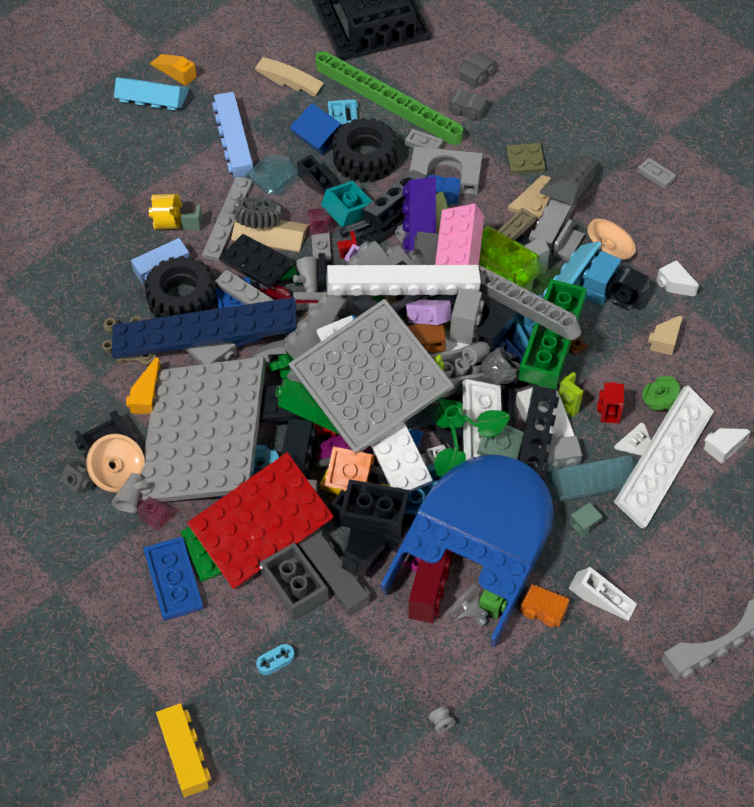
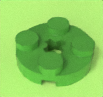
(652, 393)

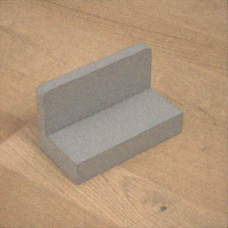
(567, 242)

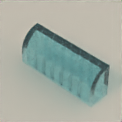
(592, 477)

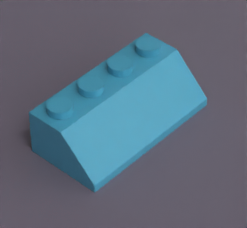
(150, 92)
(579, 261)

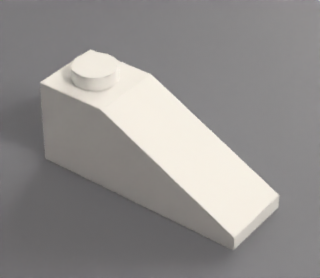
(601, 593)

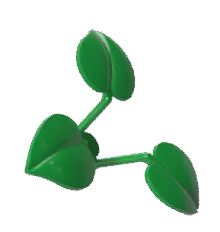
(451, 415)

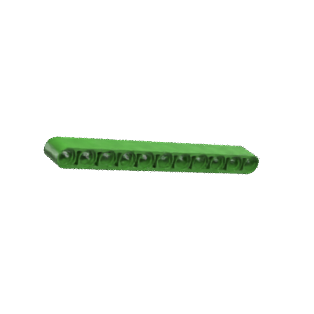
(389, 98)

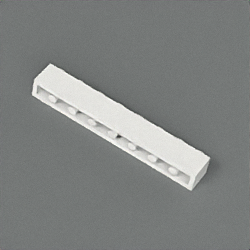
(401, 279)

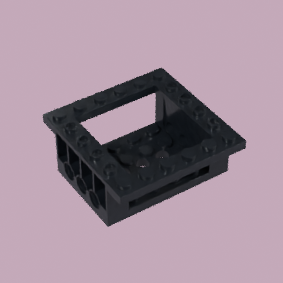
(372, 25)

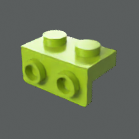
(570, 394)

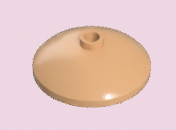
(613, 238)
(120, 451)

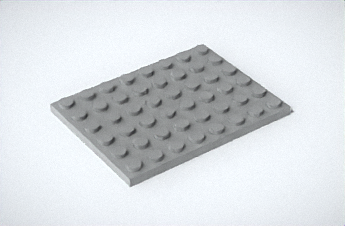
(203, 430)

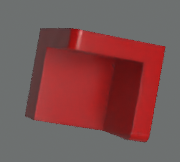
(344, 246)

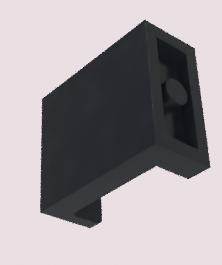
(113, 426)

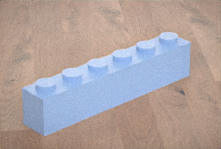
(233, 134)

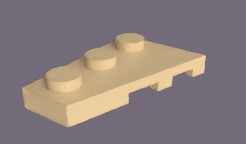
(532, 199)

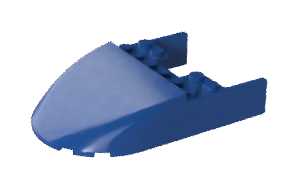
(490, 514)

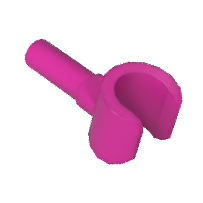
(411, 564)

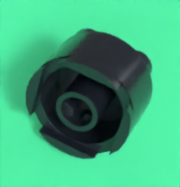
(628, 288)

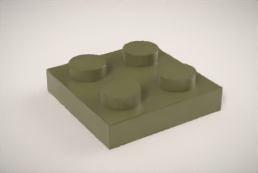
(525, 158)

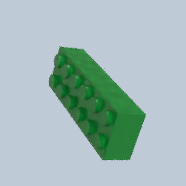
(546, 349)

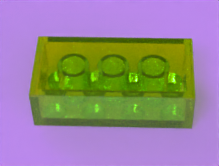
(508, 258)

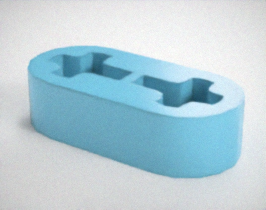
(277, 663)

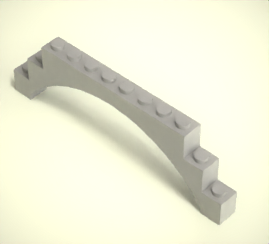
(328, 306)

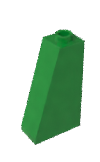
(296, 399)

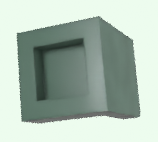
(192, 221)
(584, 519)

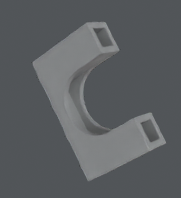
(467, 163)

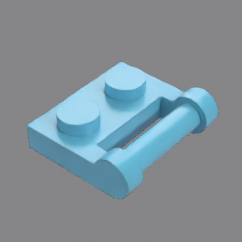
(337, 110)

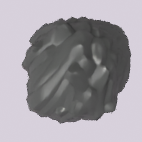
(500, 367)

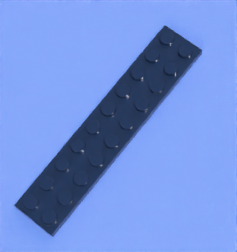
(204, 328)

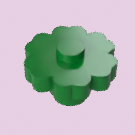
(281, 364)

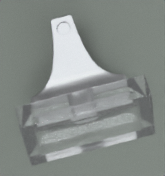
(467, 607)

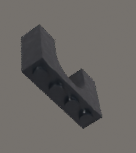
(359, 304)
(497, 323)

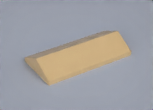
(283, 236)

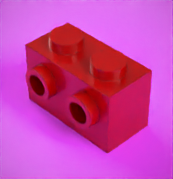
(611, 402)

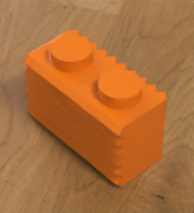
(544, 606)

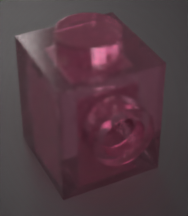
(318, 221)
(153, 513)

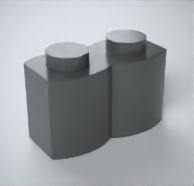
(477, 70)
(468, 104)

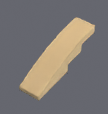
(288, 75)

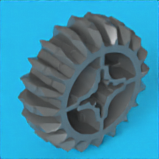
(257, 212)

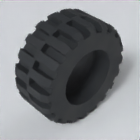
(369, 165)
(180, 272)

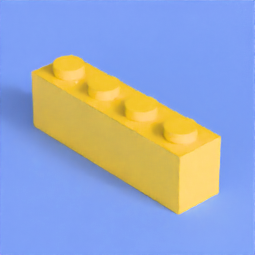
(182, 750)

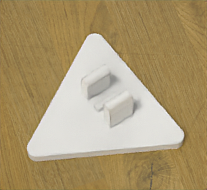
(635, 441)

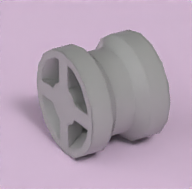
(441, 719)

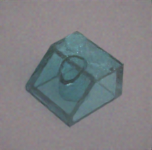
(273, 173)

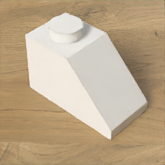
(677, 280)
(725, 442)

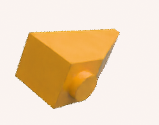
(176, 67)
(143, 390)

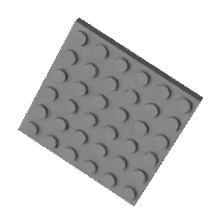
(370, 376)

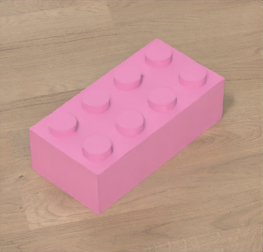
(460, 236)

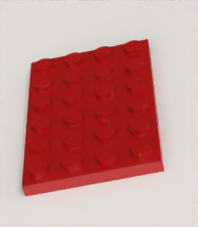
(260, 519)

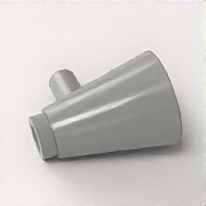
(307, 272)
(129, 493)

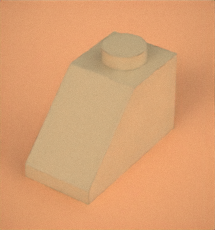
(665, 336)

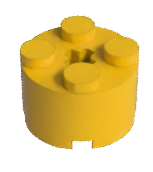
(165, 211)

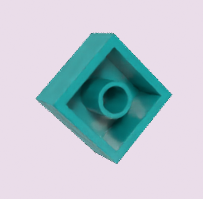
(346, 203)

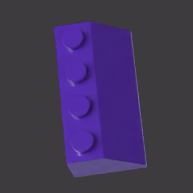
(418, 209)

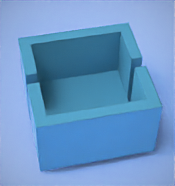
(600, 276)

